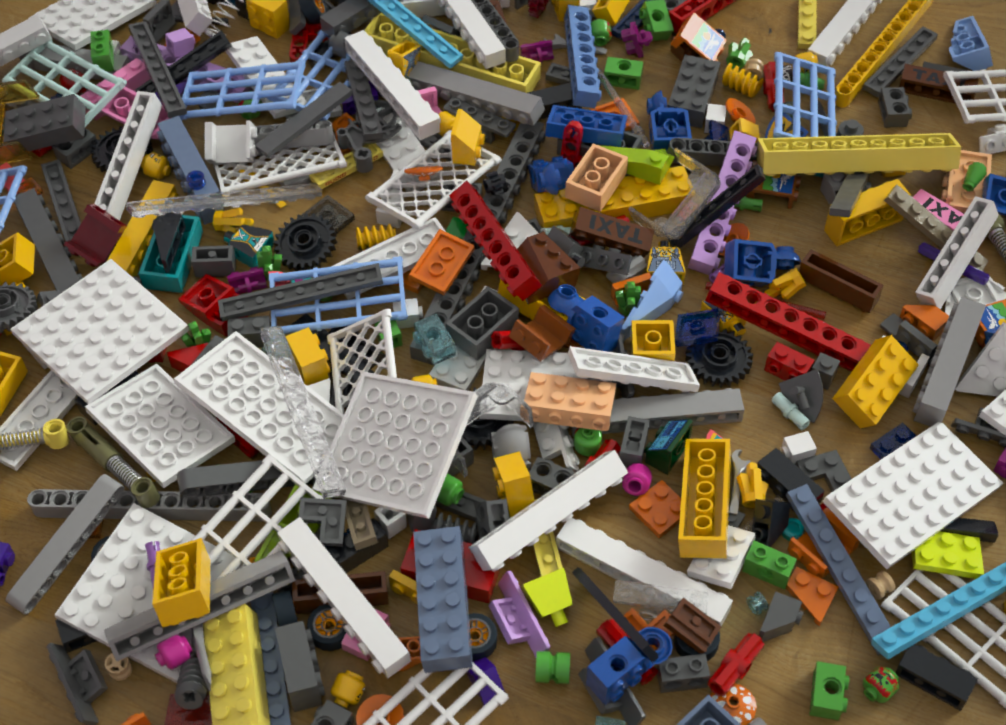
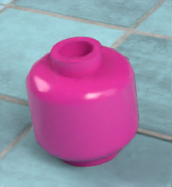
(637, 479)
(173, 652)

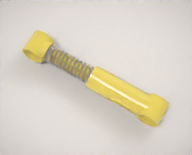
(52, 434)

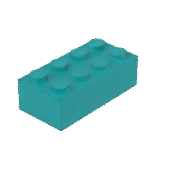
(152, 270)

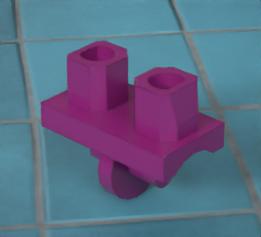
(638, 39)
(538, 51)
(248, 280)

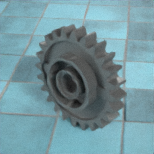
(15, 304)

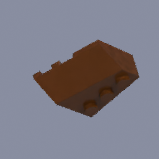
(548, 264)

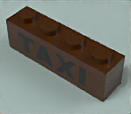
(931, 84)
(611, 232)

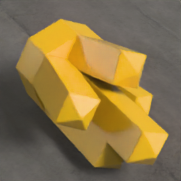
(225, 219)
(786, 284)
(751, 485)

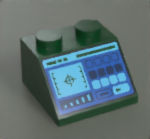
(668, 445)

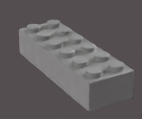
(948, 362)

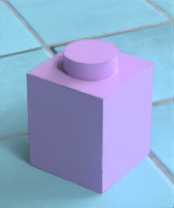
(179, 42)

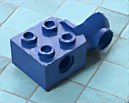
(666, 122)
(550, 175)
(756, 261)
(595, 322)
(625, 664)

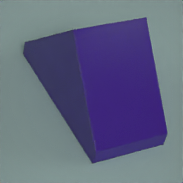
(490, 671)

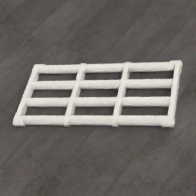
(988, 87)
(241, 558)
(980, 652)
(430, 699)

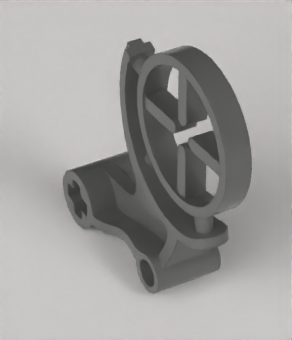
(352, 136)

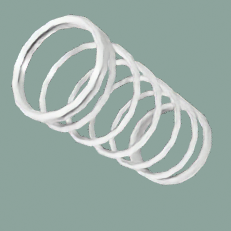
(207, 31)

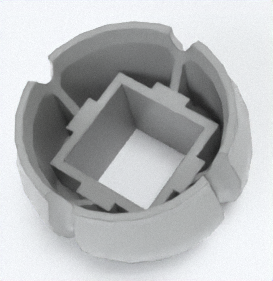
(511, 439)

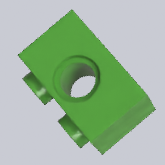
(656, 19)
(102, 49)
(624, 72)
(769, 564)
(825, 704)

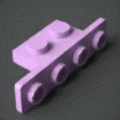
(516, 617)

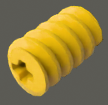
(741, 82)
(373, 237)

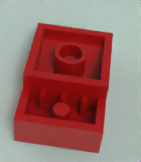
(203, 301)

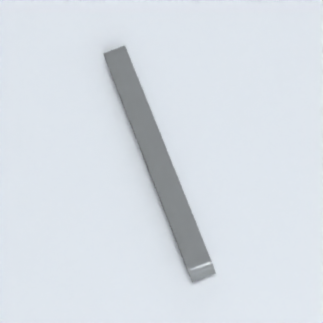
(182, 510)

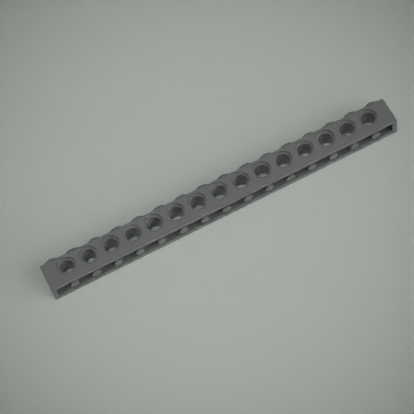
(514, 168)

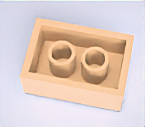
(596, 177)

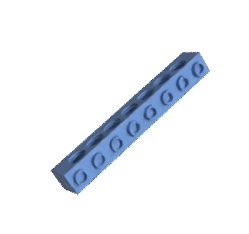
(581, 57)

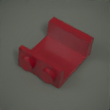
(96, 236)

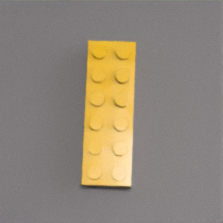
(705, 499)

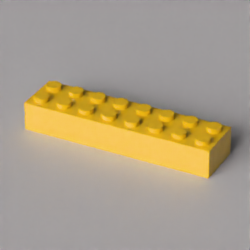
(632, 191)

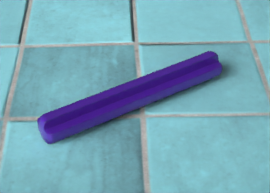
(970, 271)

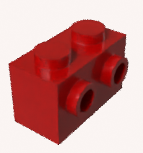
(787, 362)

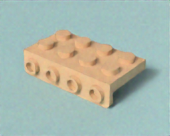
(954, 193)
(570, 401)

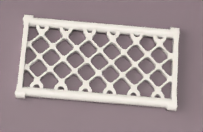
(273, 176)
(435, 205)
(337, 347)

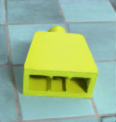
(550, 595)

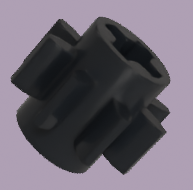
(494, 183)

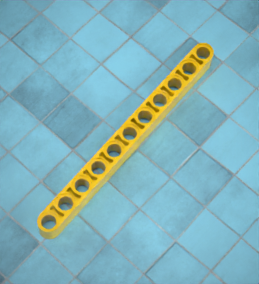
(879, 51)

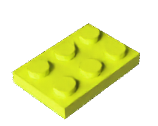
(950, 555)

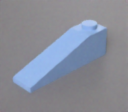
(969, 45)
(660, 297)

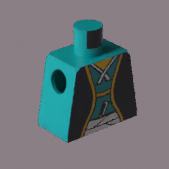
(248, 242)

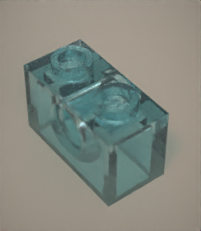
(434, 339)

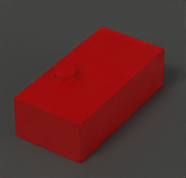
(479, 582)

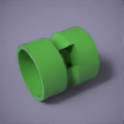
(552, 667)

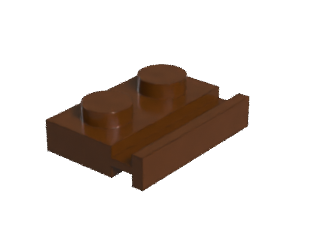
(692, 626)

